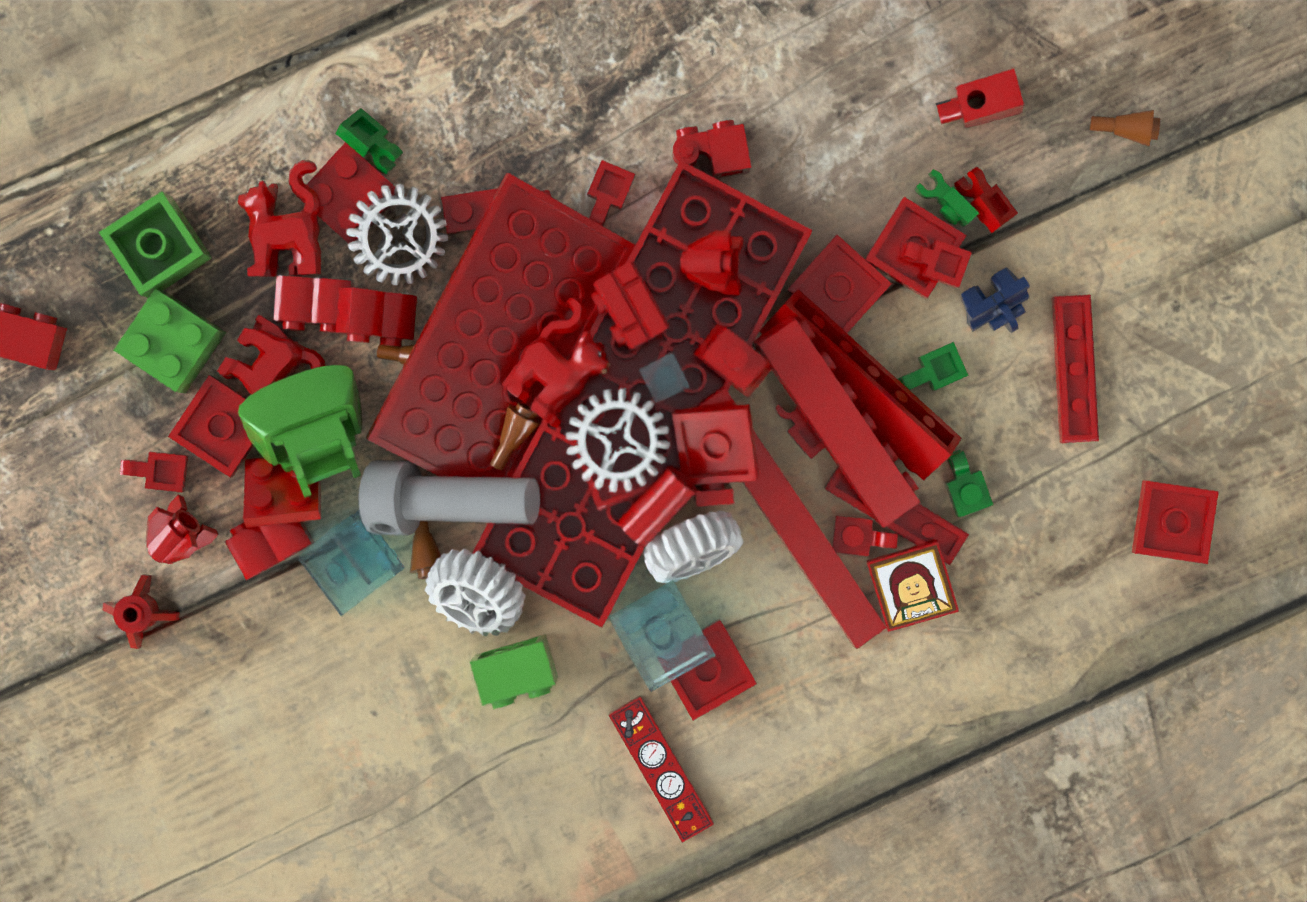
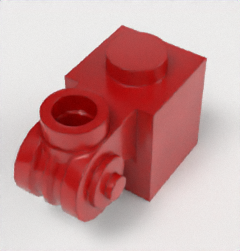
(723, 145)

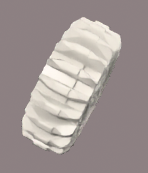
(408, 220)
(588, 427)
(693, 546)
(475, 592)

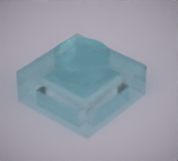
(664, 378)

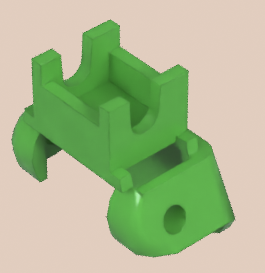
(313, 418)

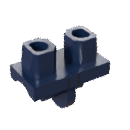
(1001, 307)

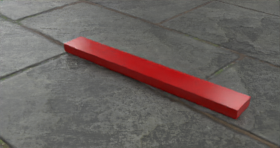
(807, 543)

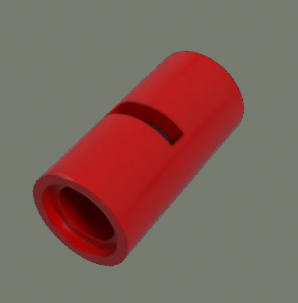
(657, 506)

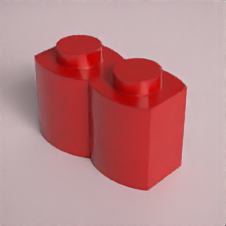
(308, 302)
(376, 314)
(266, 546)

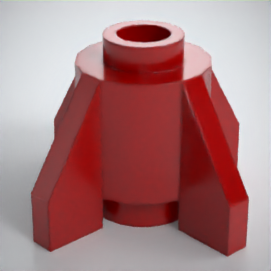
(714, 262)
(175, 533)
(147, 611)

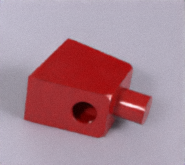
(999, 93)
(733, 360)

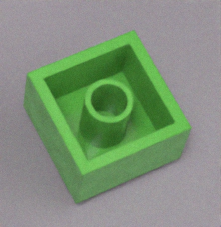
(155, 244)
(169, 341)
(514, 671)

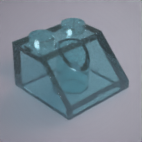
(350, 563)
(661, 636)

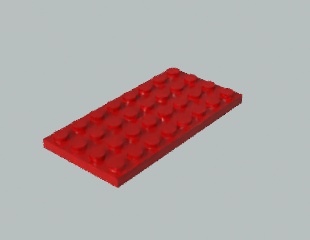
(501, 296)

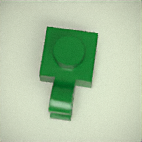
(369, 136)
(954, 205)
(938, 369)
(967, 490)

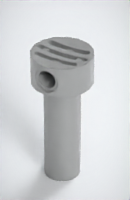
(398, 497)

